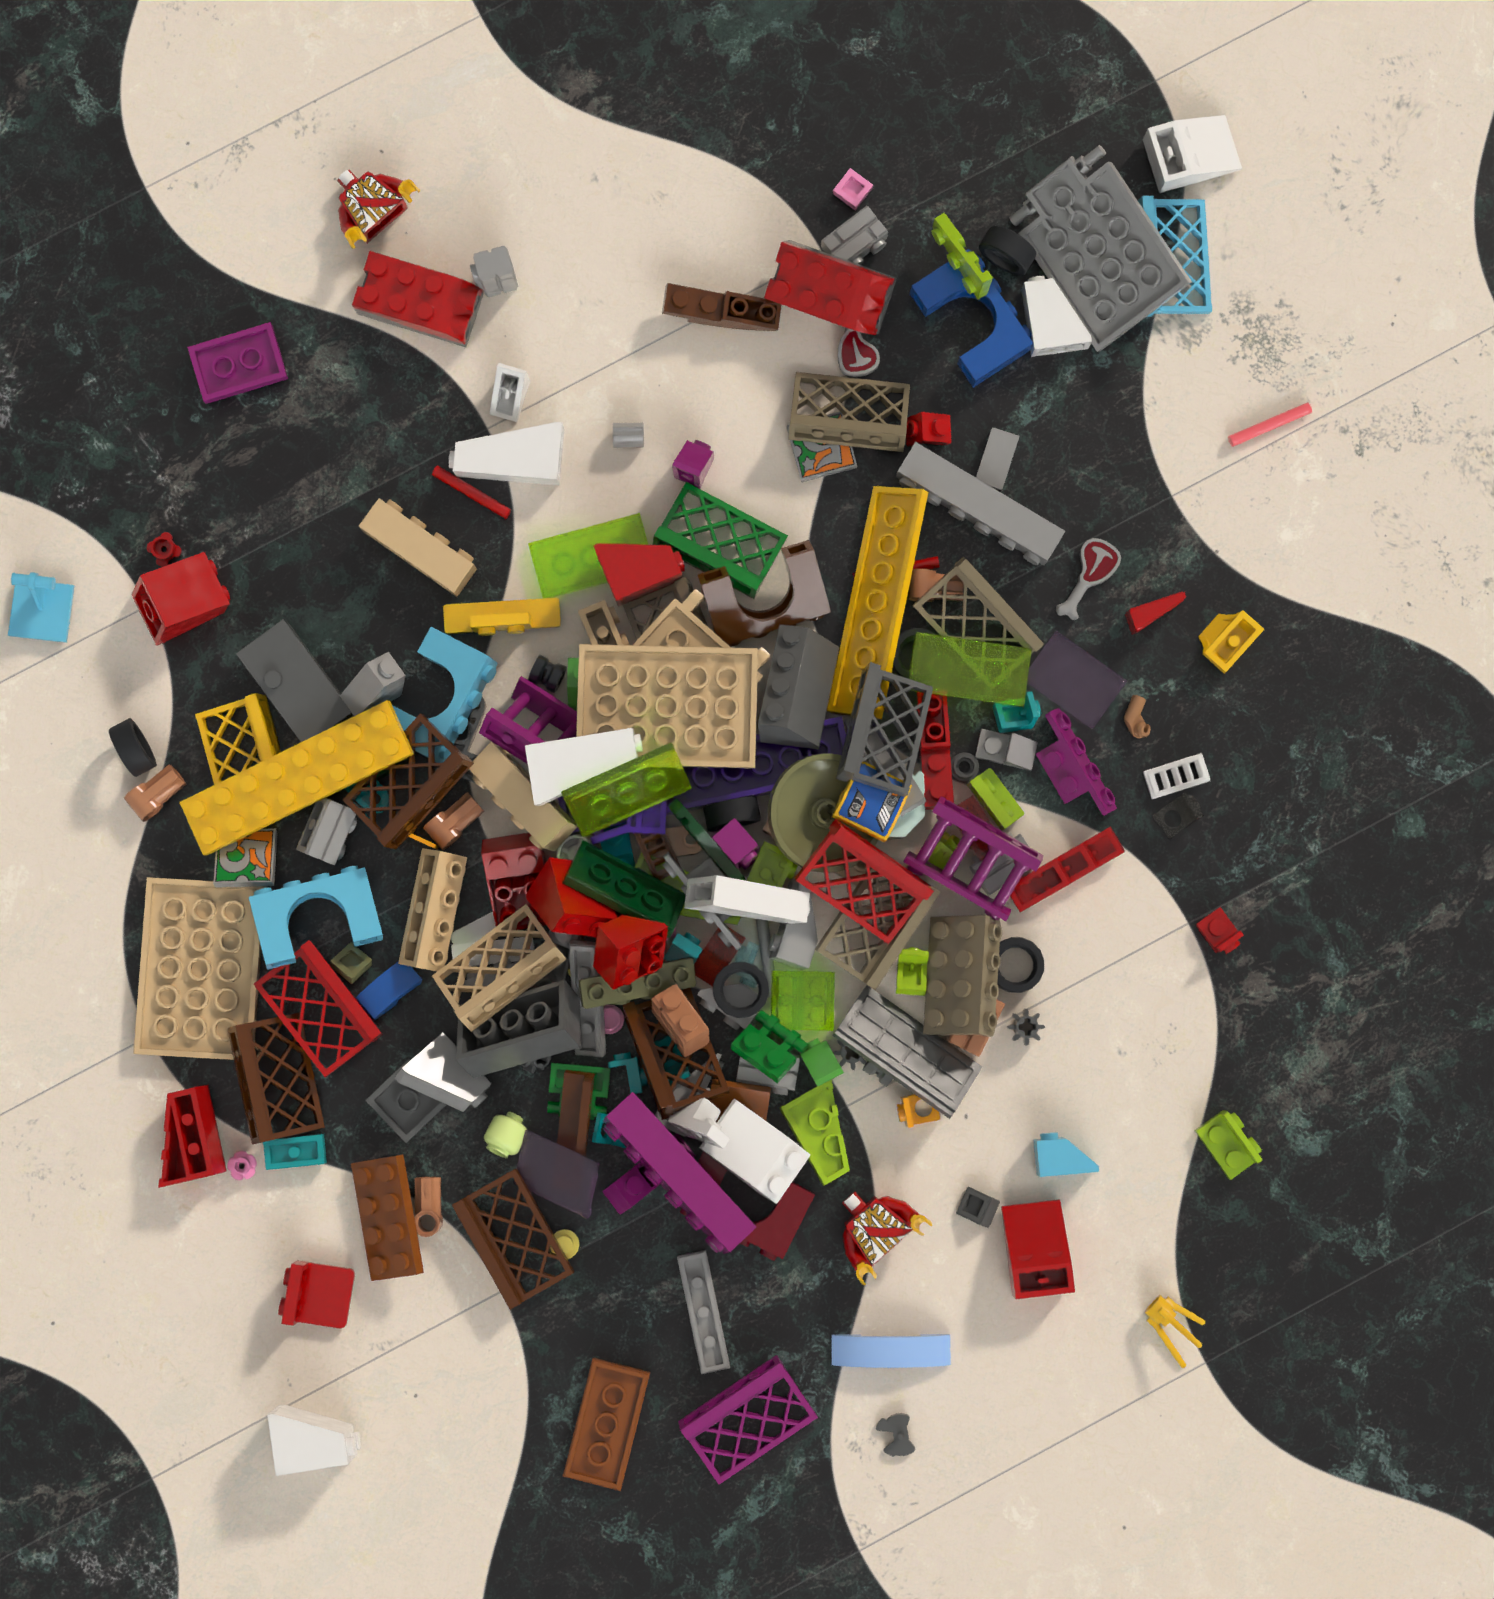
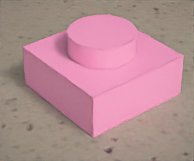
(852, 189)

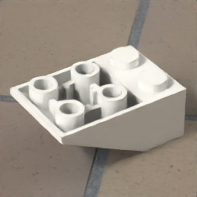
(1190, 151)

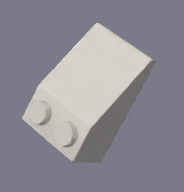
(757, 1152)

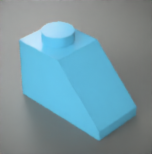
(1060, 1157)

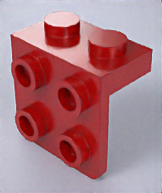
(317, 1294)

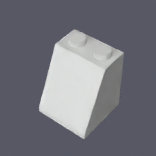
(309, 1440)

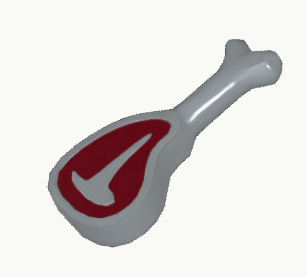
(856, 355)
(1098, 564)

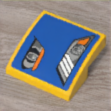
(869, 807)

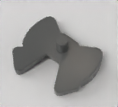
(897, 1424)

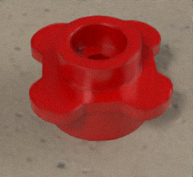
(155, 547)

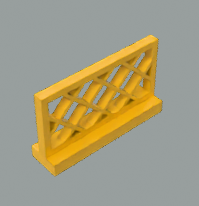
(262, 730)

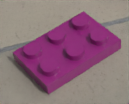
(237, 363)

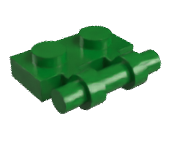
(763, 1052)
(600, 1089)

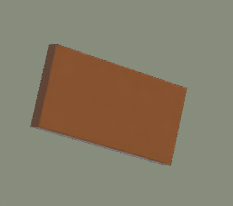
(606, 1424)

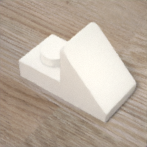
(700, 1123)

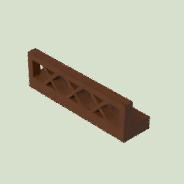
(576, 1110)

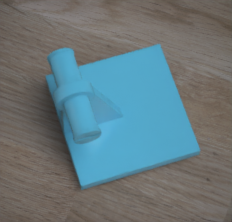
(40, 608)

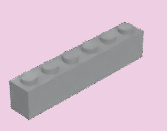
(979, 504)

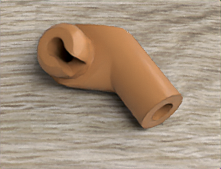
(1134, 720)

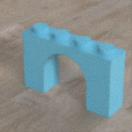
(470, 673)
(348, 890)

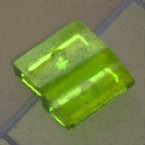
(803, 999)

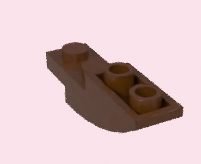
(720, 309)

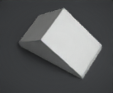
(509, 392)

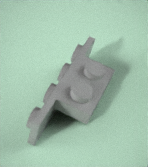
(706, 868)

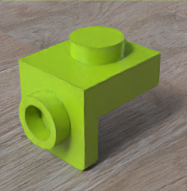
(912, 972)

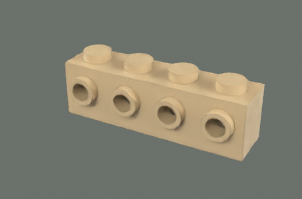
(418, 547)
(600, 624)
(512, 790)
(432, 910)

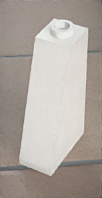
(512, 456)
(572, 760)
(747, 899)

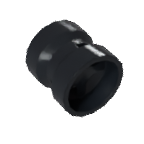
(547, 673)

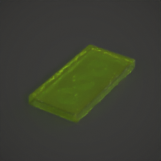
(569, 559)
(971, 669)
(626, 789)

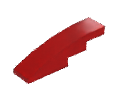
(1066, 869)

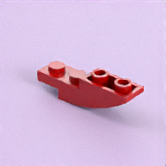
(935, 752)

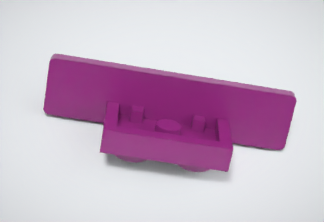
(1071, 768)

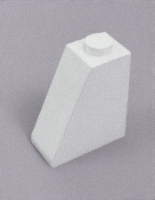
(1052, 319)

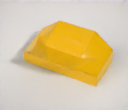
(1228, 638)

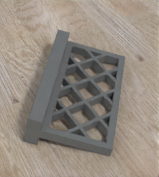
(859, 730)

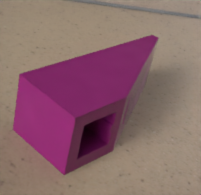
(737, 844)
(633, 1185)

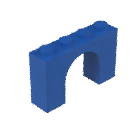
(1008, 338)

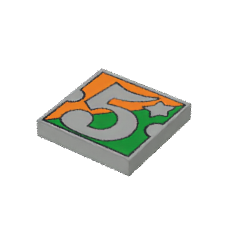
(822, 459)
(247, 861)

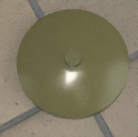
(803, 810)

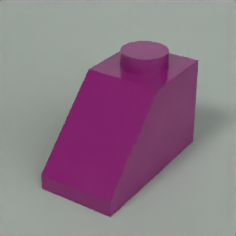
(693, 463)

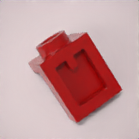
(1219, 931)

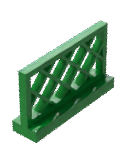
(706, 560)

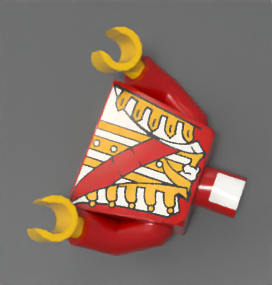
(371, 204)
(876, 1229)

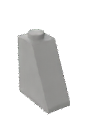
(375, 683)
(441, 1076)

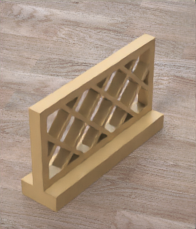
(509, 981)

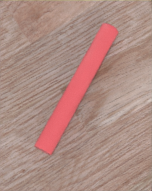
(1270, 424)

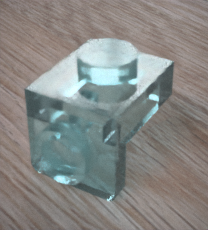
(748, 955)

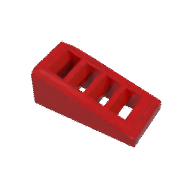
(1145, 614)

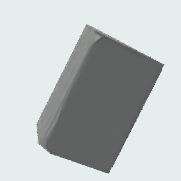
(978, 1207)

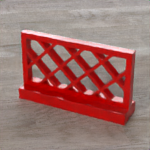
(877, 860)
(339, 993)

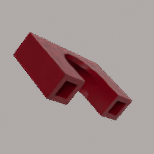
(779, 1227)

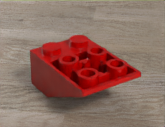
(510, 870)
(1037, 1249)

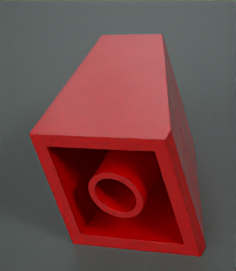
(638, 568)
(180, 597)
(564, 907)

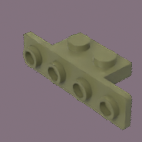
(597, 992)

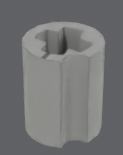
(628, 435)

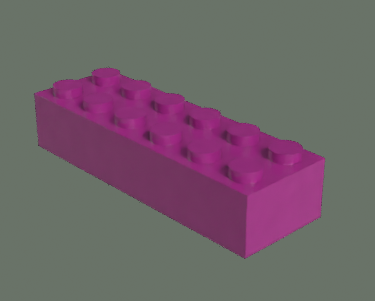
(678, 1174)

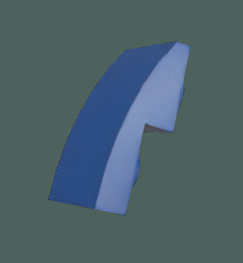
(388, 989)

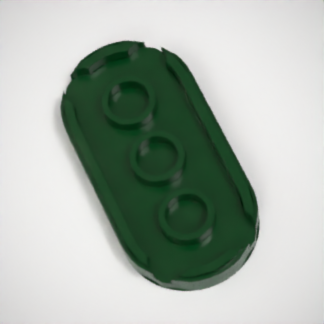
(704, 840)

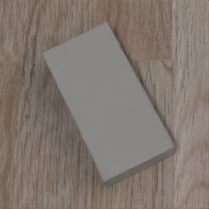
(997, 458)

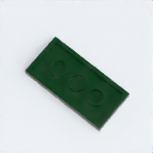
(624, 887)

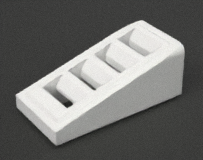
(1173, 766)

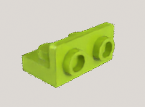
(995, 799)
(771, 867)
(1229, 1144)

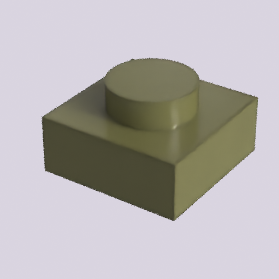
(351, 963)

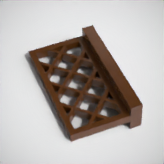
(422, 801)
(654, 1066)
(251, 1083)
(490, 1250)

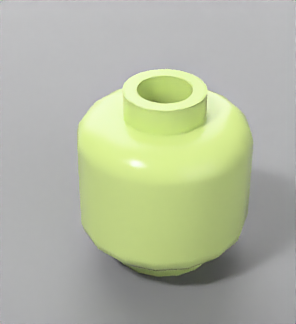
(505, 1135)

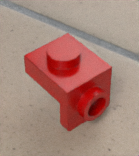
(928, 429)

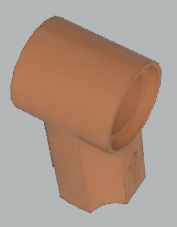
(924, 579)
(149, 797)
(448, 825)
(428, 1202)

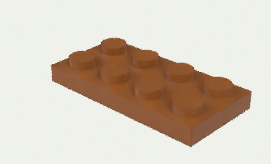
(387, 1218)

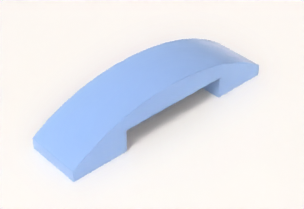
(891, 1351)

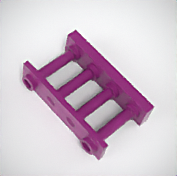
(512, 736)
(998, 845)

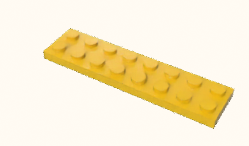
(878, 591)
(296, 778)

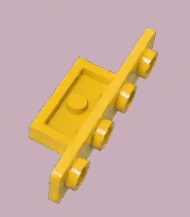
(501, 616)

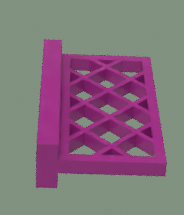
(733, 1398)

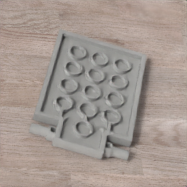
(1099, 247)

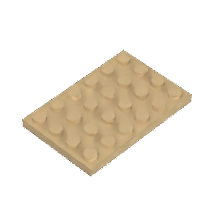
(675, 695)
(196, 968)

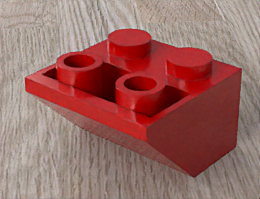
(629, 949)

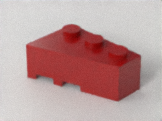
(191, 1138)

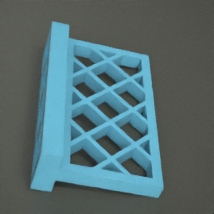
(1149, 205)

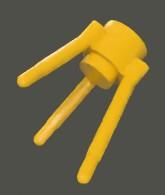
(1162, 1312)

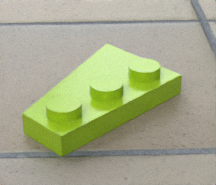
(967, 262)
(818, 1131)

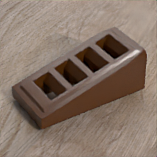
(646, 853)

